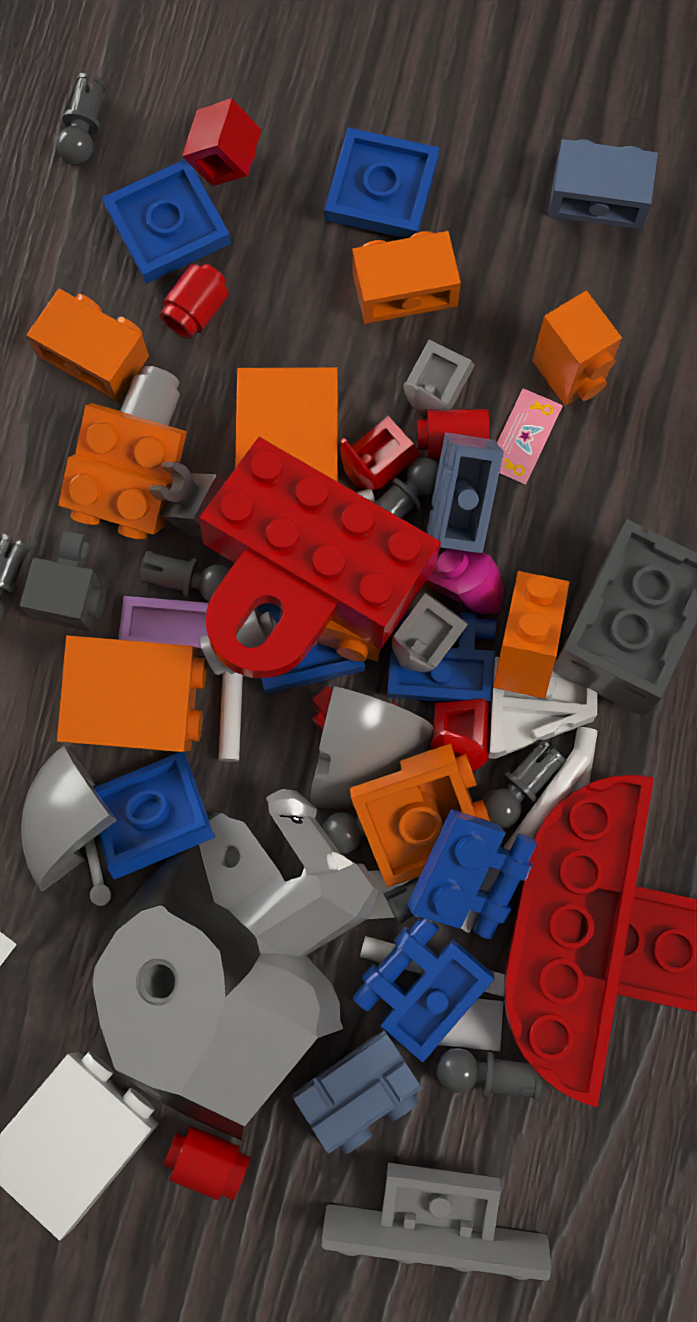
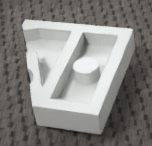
(525, 720)

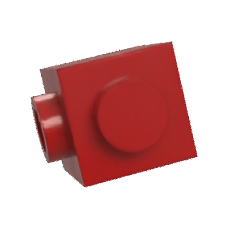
(222, 142)

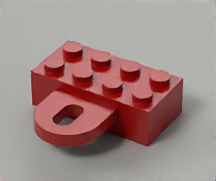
(310, 553)

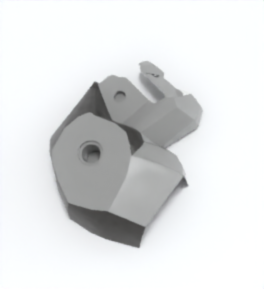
(210, 969)

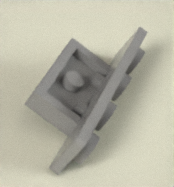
(439, 1222)

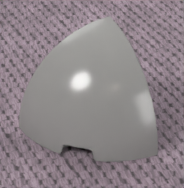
(362, 743)
(60, 818)

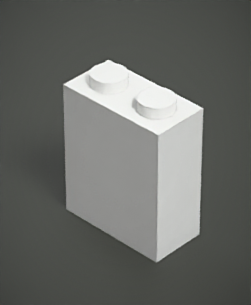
(72, 1141)

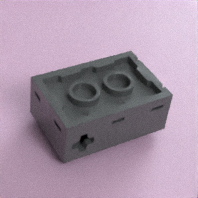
(633, 620)

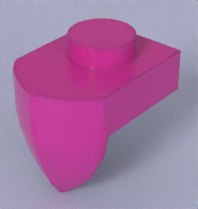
(469, 579)

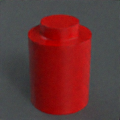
(457, 421)

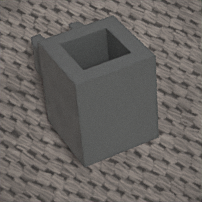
(186, 497)
(63, 589)

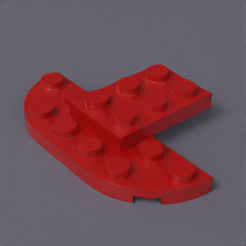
(593, 936)

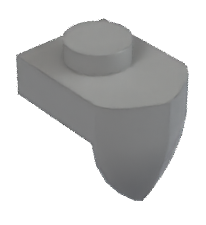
(437, 378)
(426, 635)

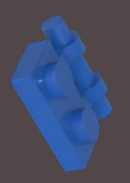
(460, 674)
(458, 867)
(438, 996)

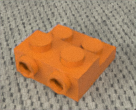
(115, 467)
(409, 808)

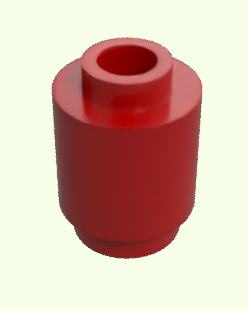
(194, 300)
(206, 1164)

